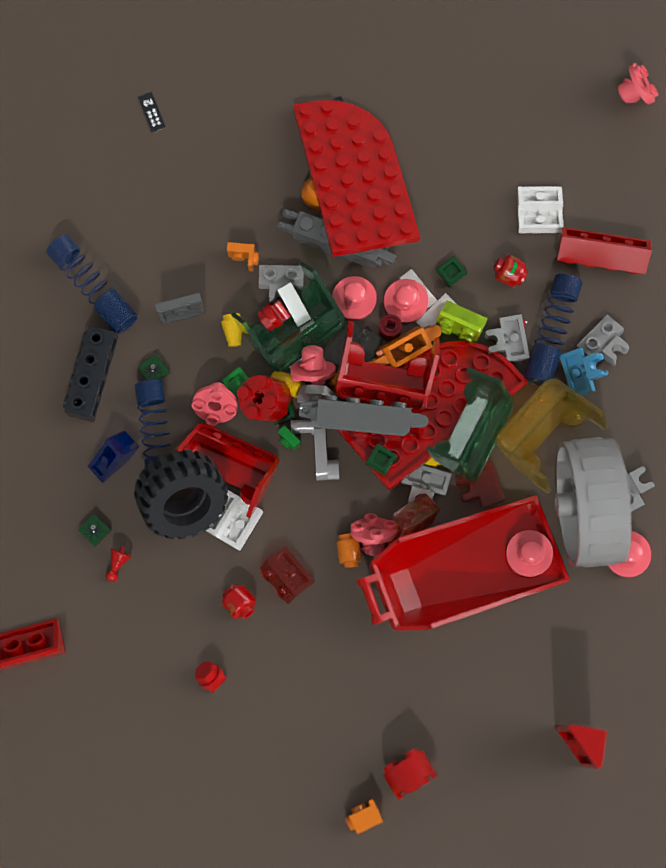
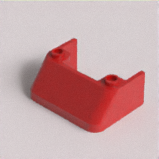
(384, 382)
(236, 460)

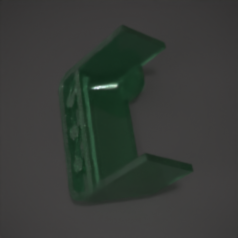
(285, 344)
(476, 430)

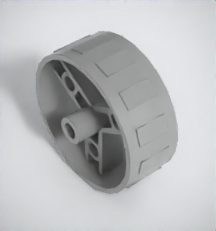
(593, 502)

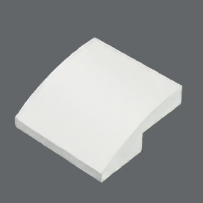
(540, 209)
(233, 524)

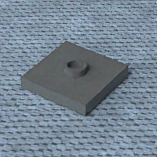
(180, 308)

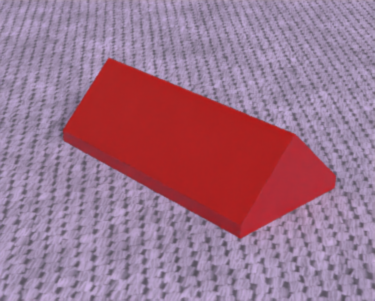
(30, 644)
(585, 743)

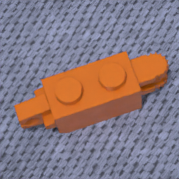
(407, 346)

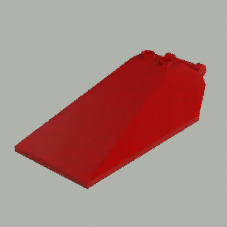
(457, 569)

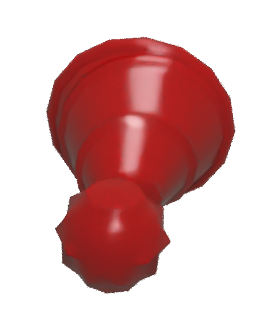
(118, 559)

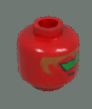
(510, 270)
(238, 602)

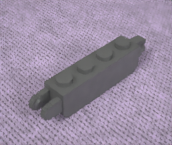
(311, 232)
(362, 417)

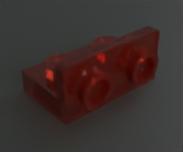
(416, 516)
(286, 575)

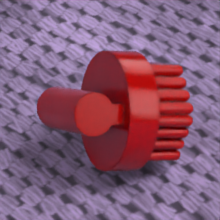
(273, 315)
(209, 676)

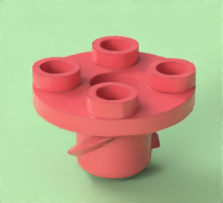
(637, 86)
(355, 297)
(406, 300)
(312, 367)
(215, 404)
(373, 533)
(529, 553)
(638, 558)

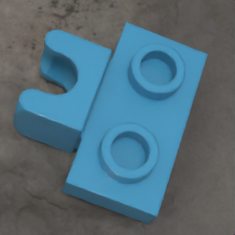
(582, 370)

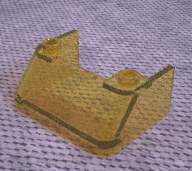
(536, 421)

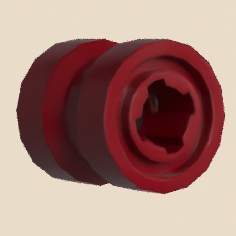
(391, 331)

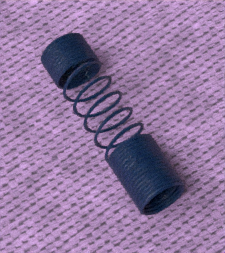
(111, 304)
(545, 358)
(150, 394)

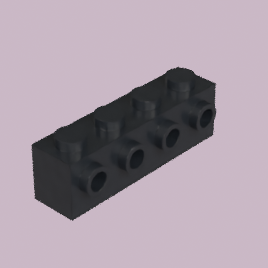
(91, 373)

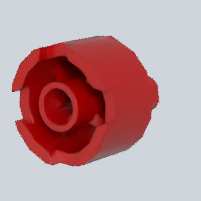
(264, 398)
(409, 774)

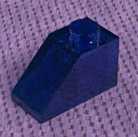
(113, 455)

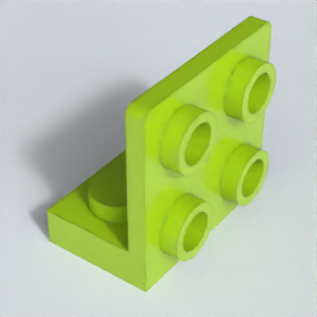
(460, 322)

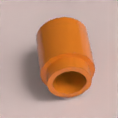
(348, 551)

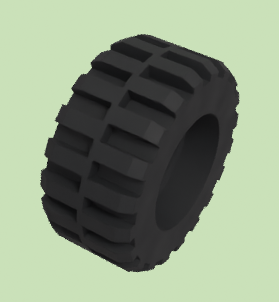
(175, 473)

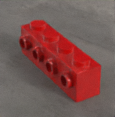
(604, 250)

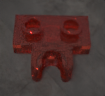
(485, 487)

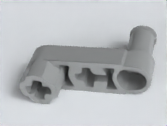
(325, 468)

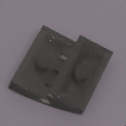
(365, 338)

